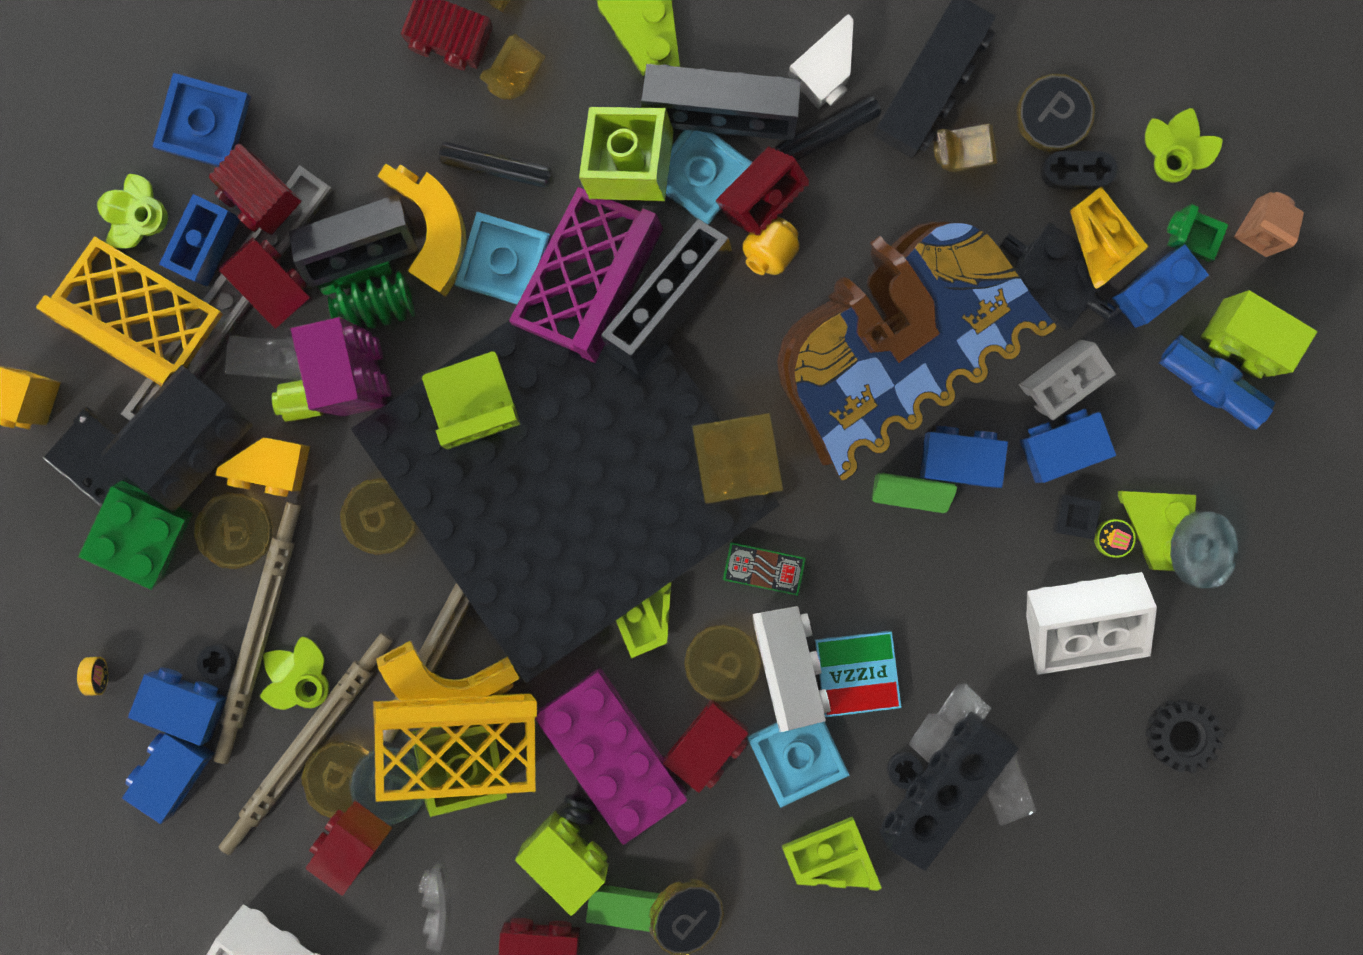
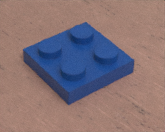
(201, 120)

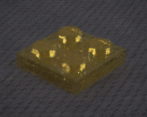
(737, 458)

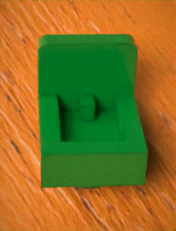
(1197, 232)

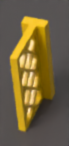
(105, 334)
(454, 712)

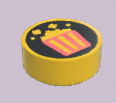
(92, 676)

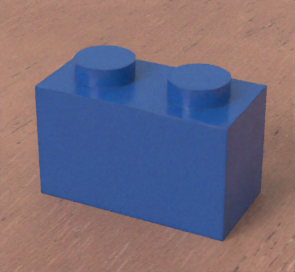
(200, 240)
(1160, 286)
(1067, 446)
(963, 458)
(178, 706)
(166, 776)

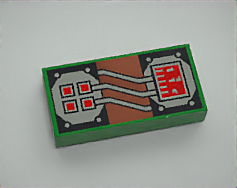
(764, 568)

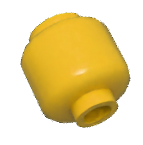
(773, 248)

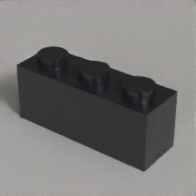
(353, 241)

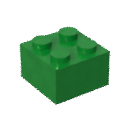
(135, 535)

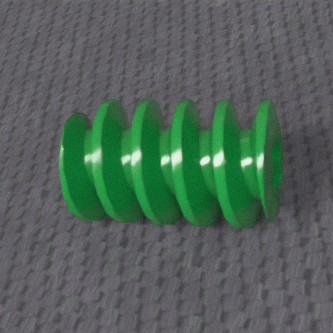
(373, 302)

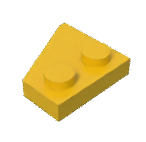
(1105, 236)

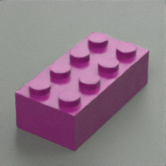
(340, 367)
(611, 756)

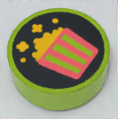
(1114, 538)

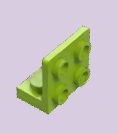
(470, 400)

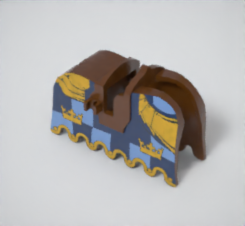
(945, 309)

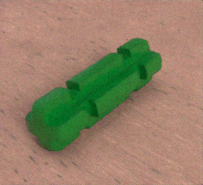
(358, 277)

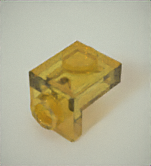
(513, 68)
(965, 148)

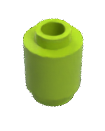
(291, 402)

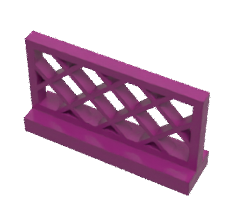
(618, 277)

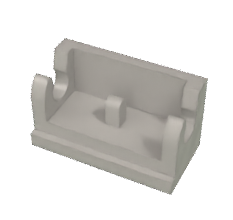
(1067, 378)

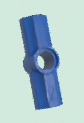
(1217, 382)

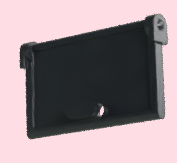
(79, 457)

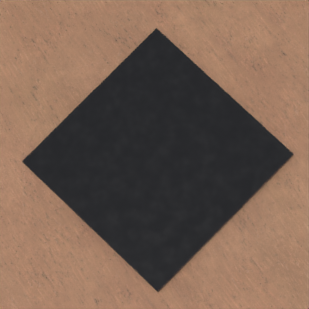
(575, 506)

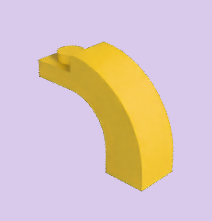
(446, 233)
(413, 680)

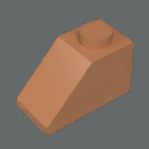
(1271, 224)

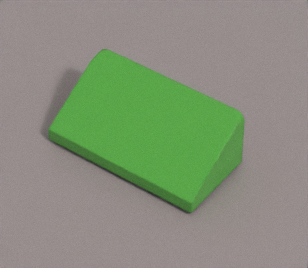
(913, 492)
(621, 907)

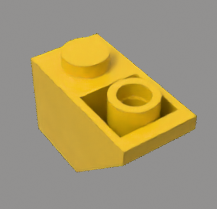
(269, 463)

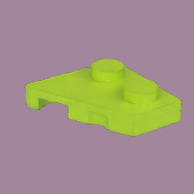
(644, 30)
(1154, 522)
(647, 623)
(832, 858)

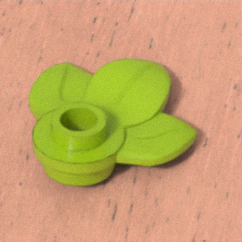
(1182, 142)
(127, 212)
(290, 674)

